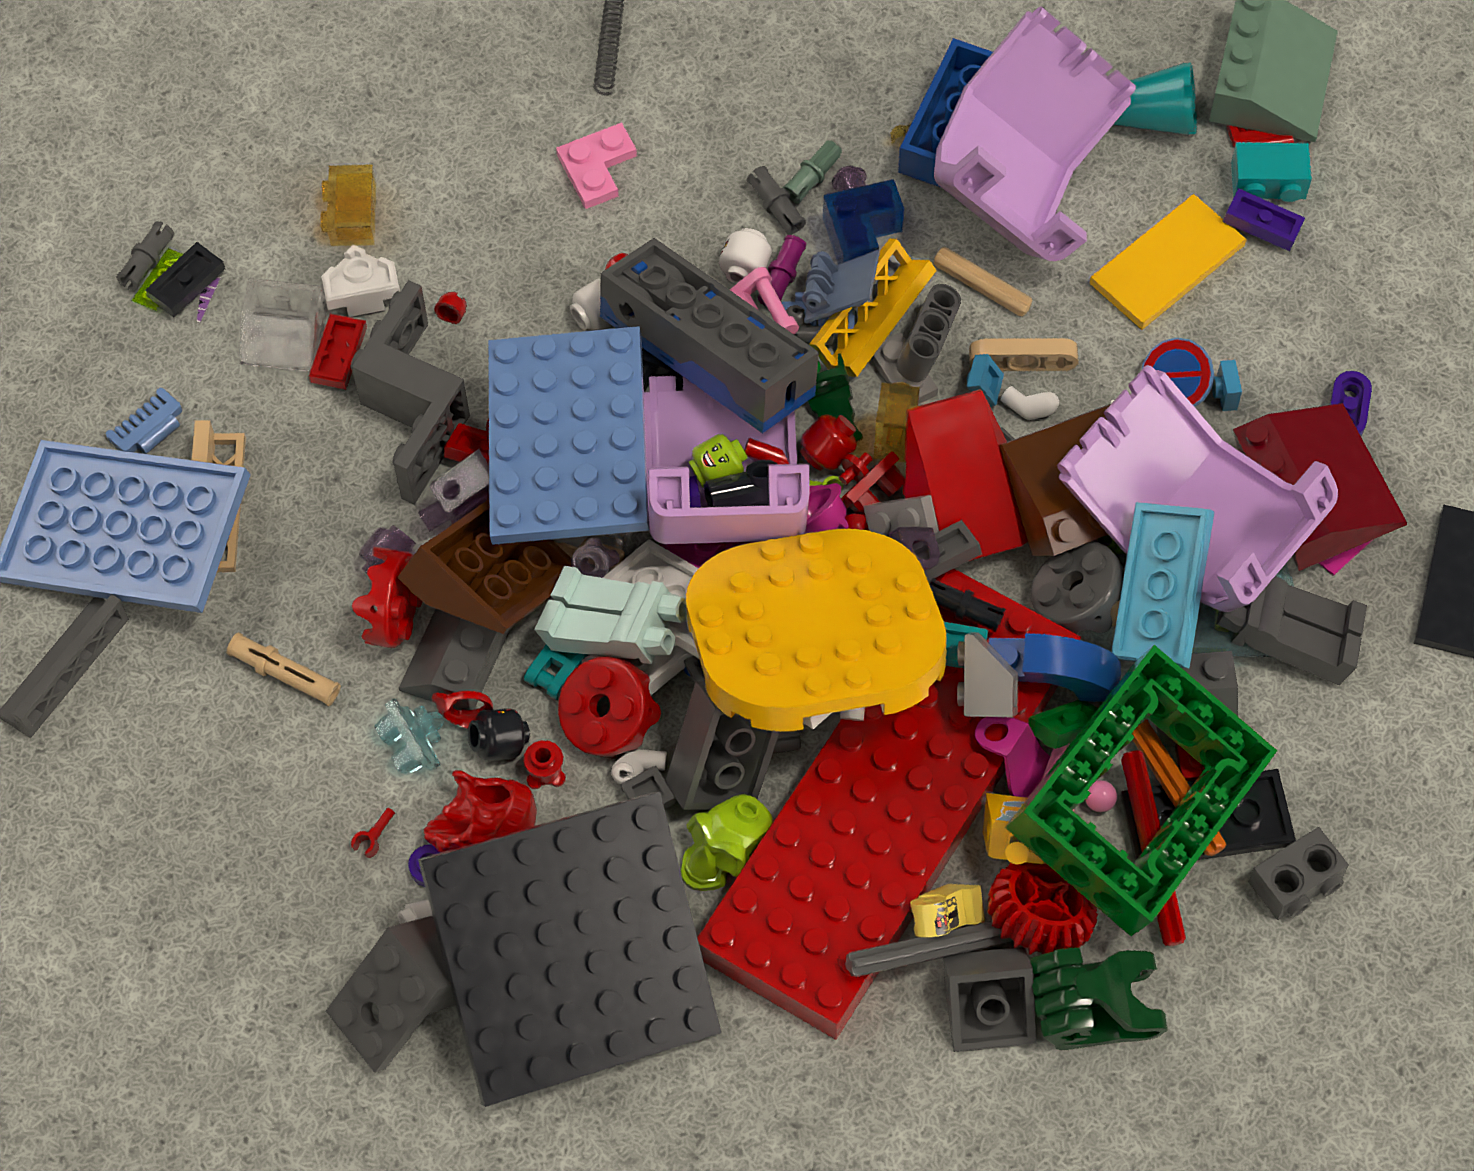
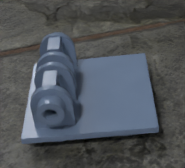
(839, 286)

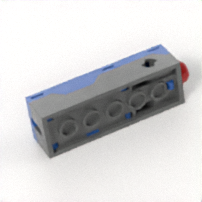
(709, 334)

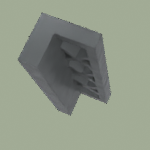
(64, 664)

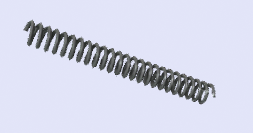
(599, 62)

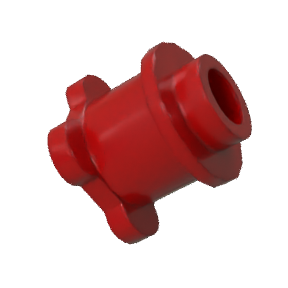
(544, 773)

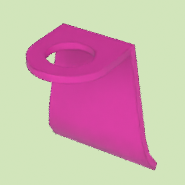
(1022, 754)

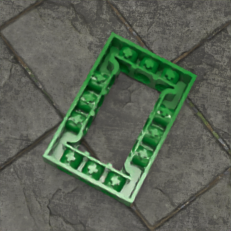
(1200, 725)

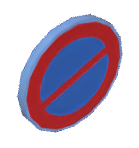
(1185, 365)

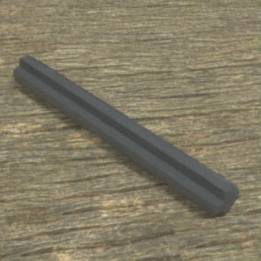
(923, 949)

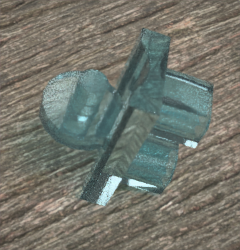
(402, 723)

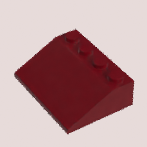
(1291, 443)

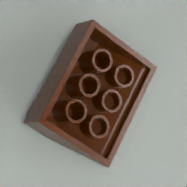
(1047, 508)
(484, 580)

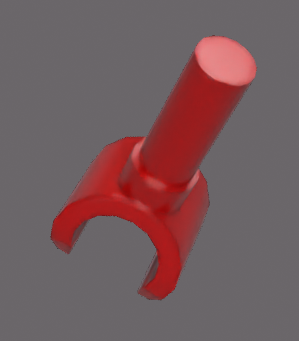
(373, 834)

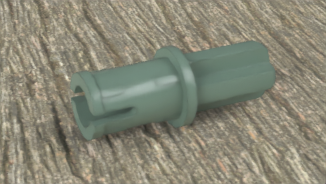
(813, 171)

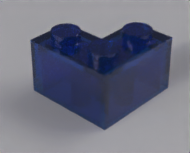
(860, 216)

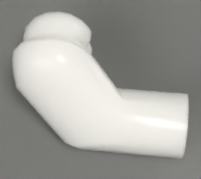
(636, 762)

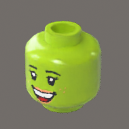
(717, 458)

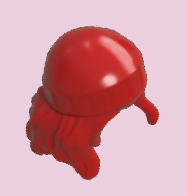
(481, 812)

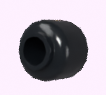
(498, 734)

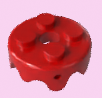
(393, 599)
(630, 710)

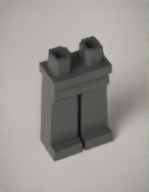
(1300, 629)

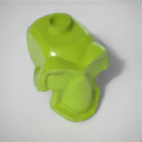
(723, 841)

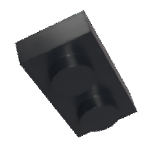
(185, 279)

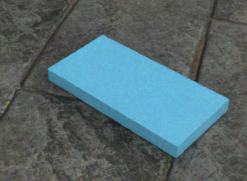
(1163, 581)

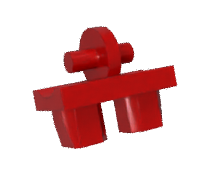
(884, 474)

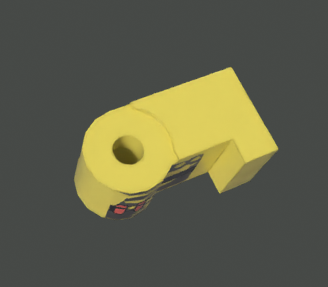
(947, 909)

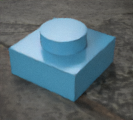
(985, 376)
(1227, 385)

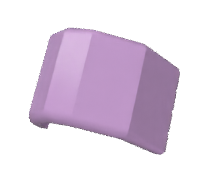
(1026, 130)
(679, 423)
(1168, 454)

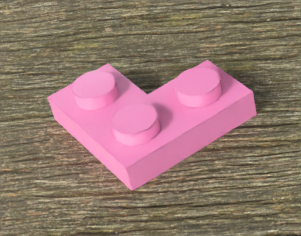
(588, 161)

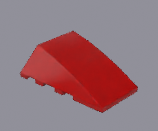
(958, 461)

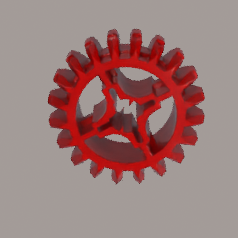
(1040, 909)

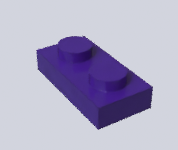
(1263, 219)

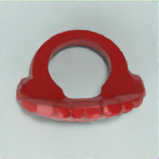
(460, 717)

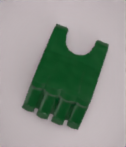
(1094, 1000)

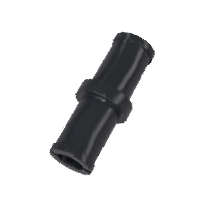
(966, 605)

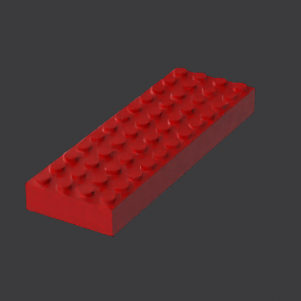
(864, 838)

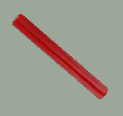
(1147, 826)

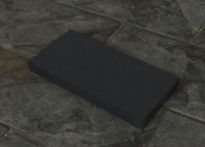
(1448, 596)
(1255, 825)

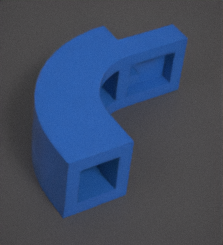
(1062, 661)

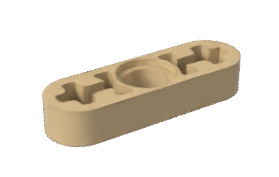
(1028, 353)

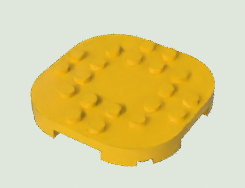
(815, 627)

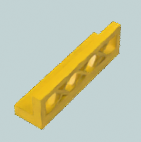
(881, 316)

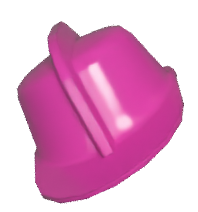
(825, 509)

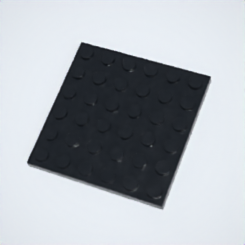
(569, 947)

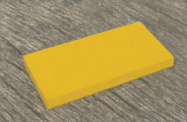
(1167, 261)

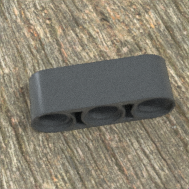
(928, 333)

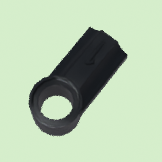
(740, 489)

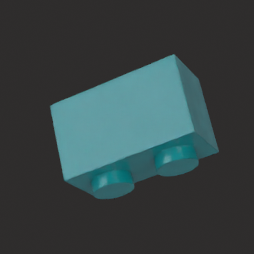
(1272, 170)

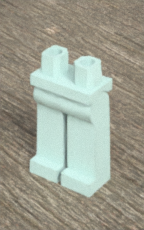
(610, 617)

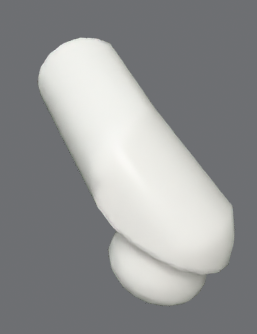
(1031, 406)

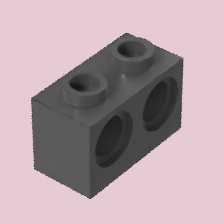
(1292, 867)

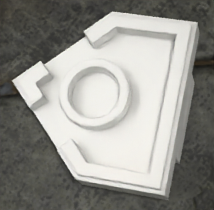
(360, 283)

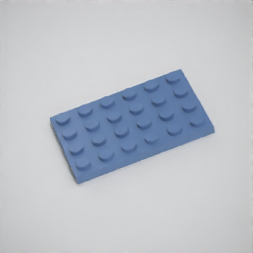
(567, 436)
(121, 525)

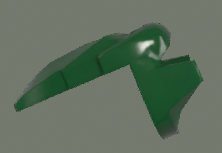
(834, 395)

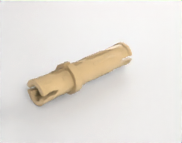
(268, 661)

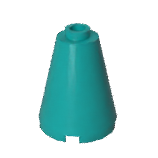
(1163, 101)

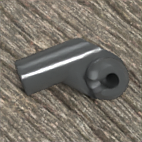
(806, 330)

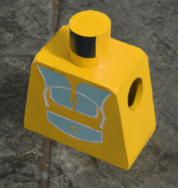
(998, 840)

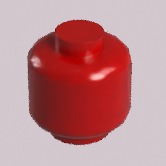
(828, 442)

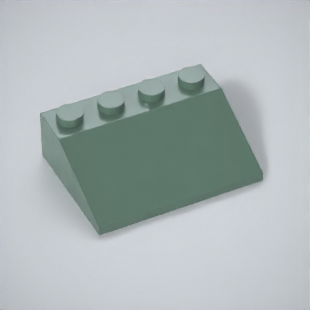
(1274, 70)

